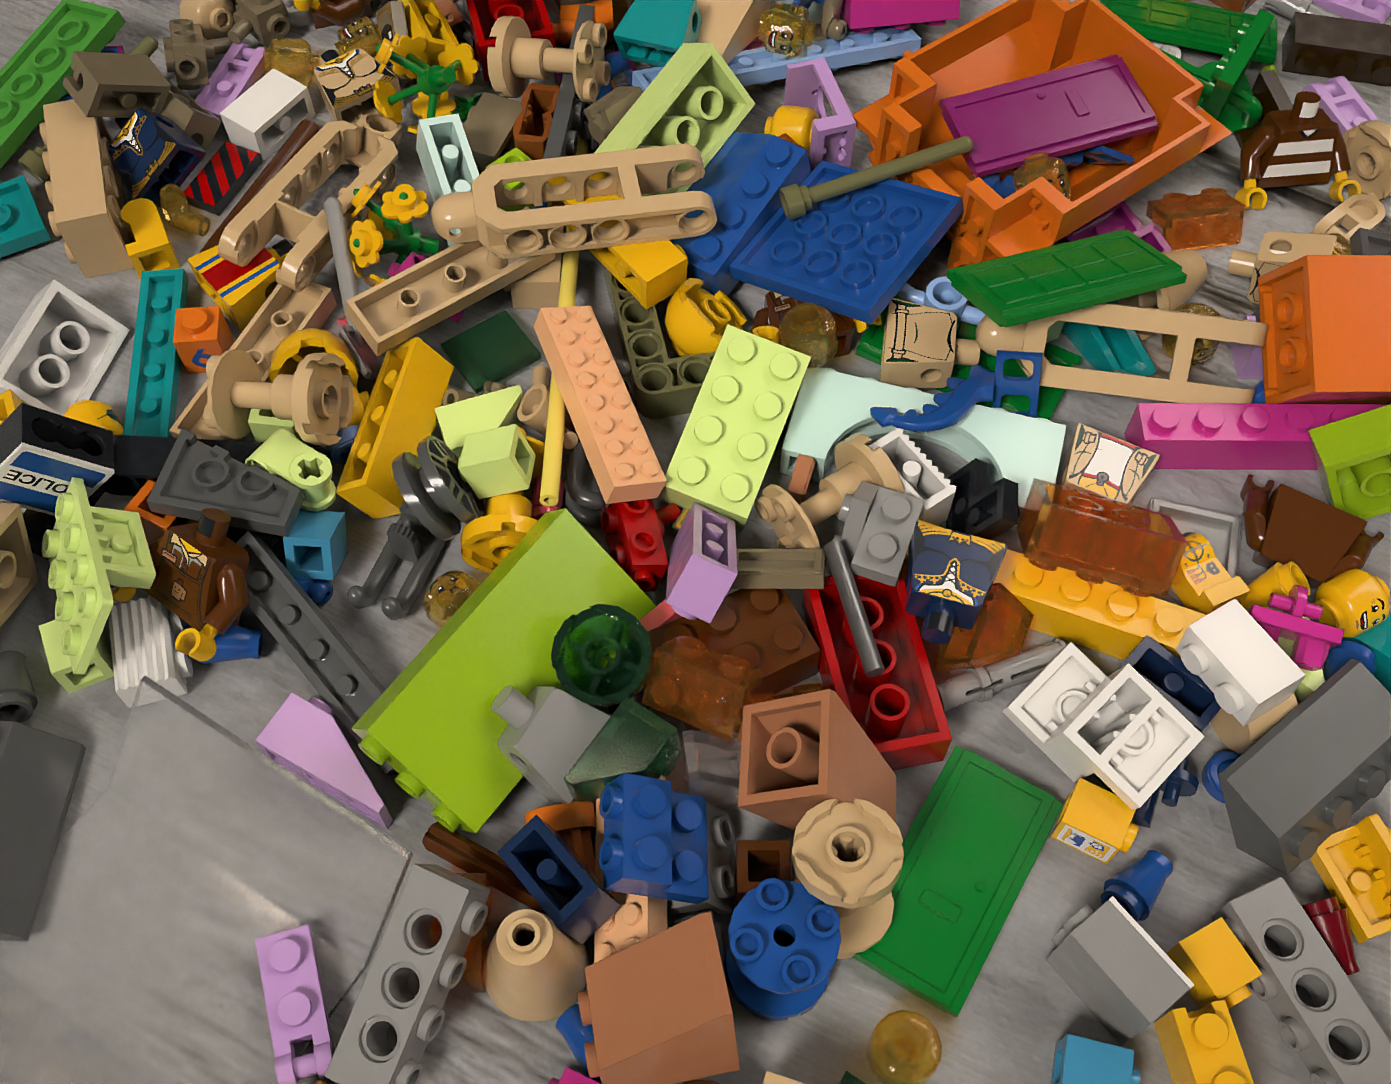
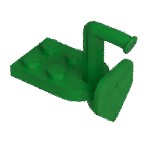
(1226, 86)

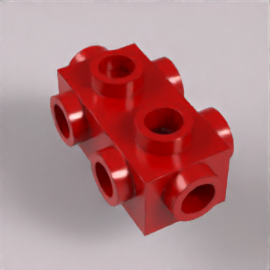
(635, 539)

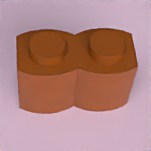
(535, 120)

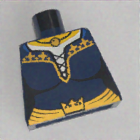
(152, 154)
(949, 578)

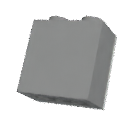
(1116, 969)

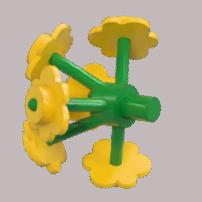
(432, 81)
(387, 228)

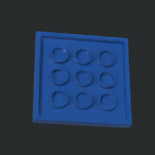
(851, 247)

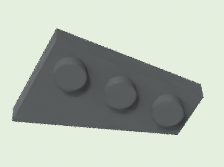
(210, 478)

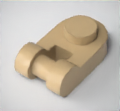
(1353, 213)

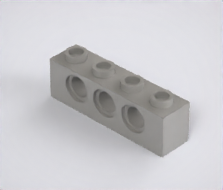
(1308, 962)
(385, 997)

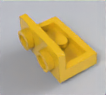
(1358, 872)

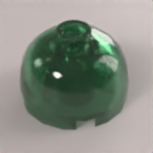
(588, 641)

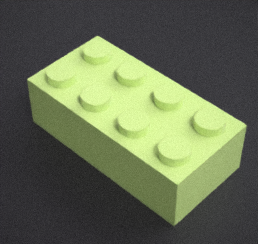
(687, 103)
(734, 425)

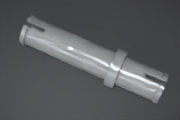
(986, 680)

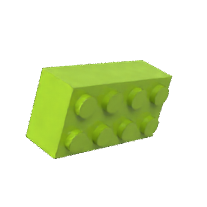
(1356, 462)

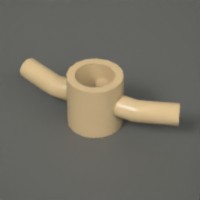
(534, 407)

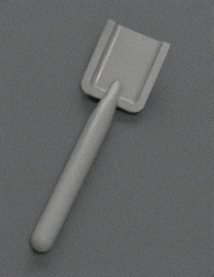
(365, 358)

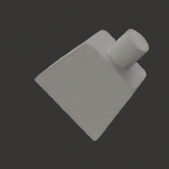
(546, 735)

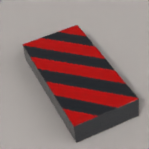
(222, 178)

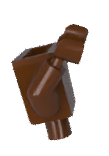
(1303, 531)

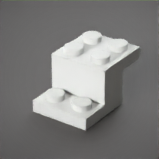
(1103, 725)

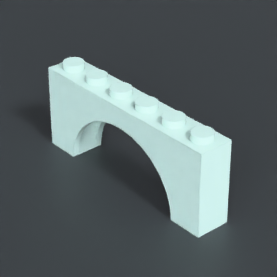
(839, 405)

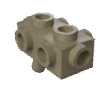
(261, 19)
(188, 51)

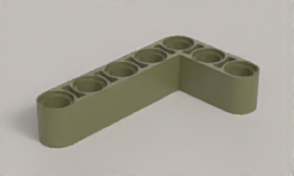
(649, 362)

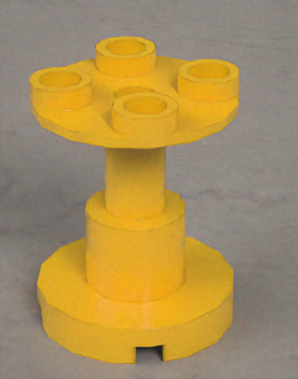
(505, 522)

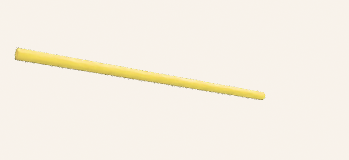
(557, 409)

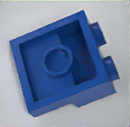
(654, 840)

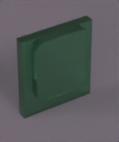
(490, 351)

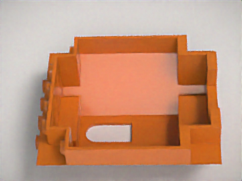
(1014, 44)

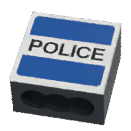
(43, 454)

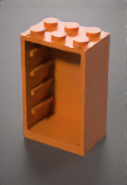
(1327, 330)

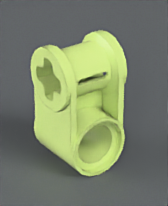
(299, 465)

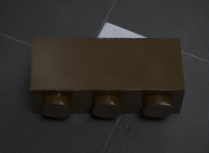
(1338, 48)

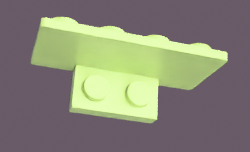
(86, 556)

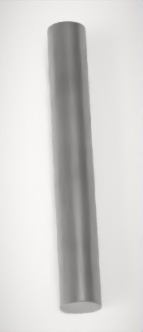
(854, 609)

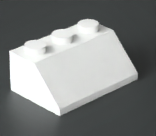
(58, 350)

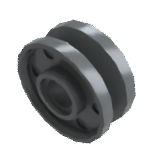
(436, 489)

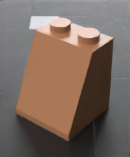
(807, 753)
(660, 1009)

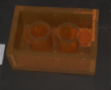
(1100, 539)

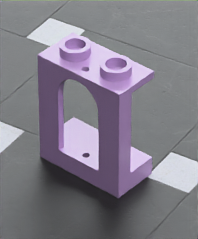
(830, 136)

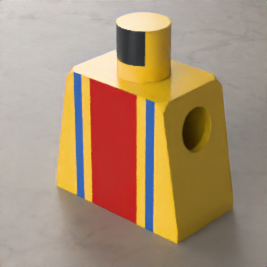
(237, 288)

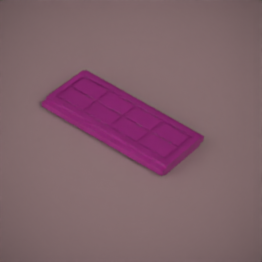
(1049, 114)

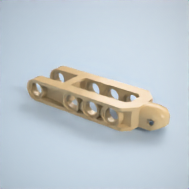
(630, 175)
(278, 203)
(1172, 388)

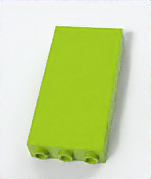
(438, 712)

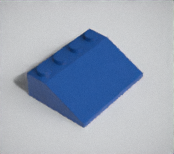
(745, 195)

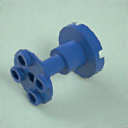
(781, 949)

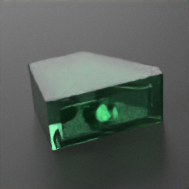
(629, 743)

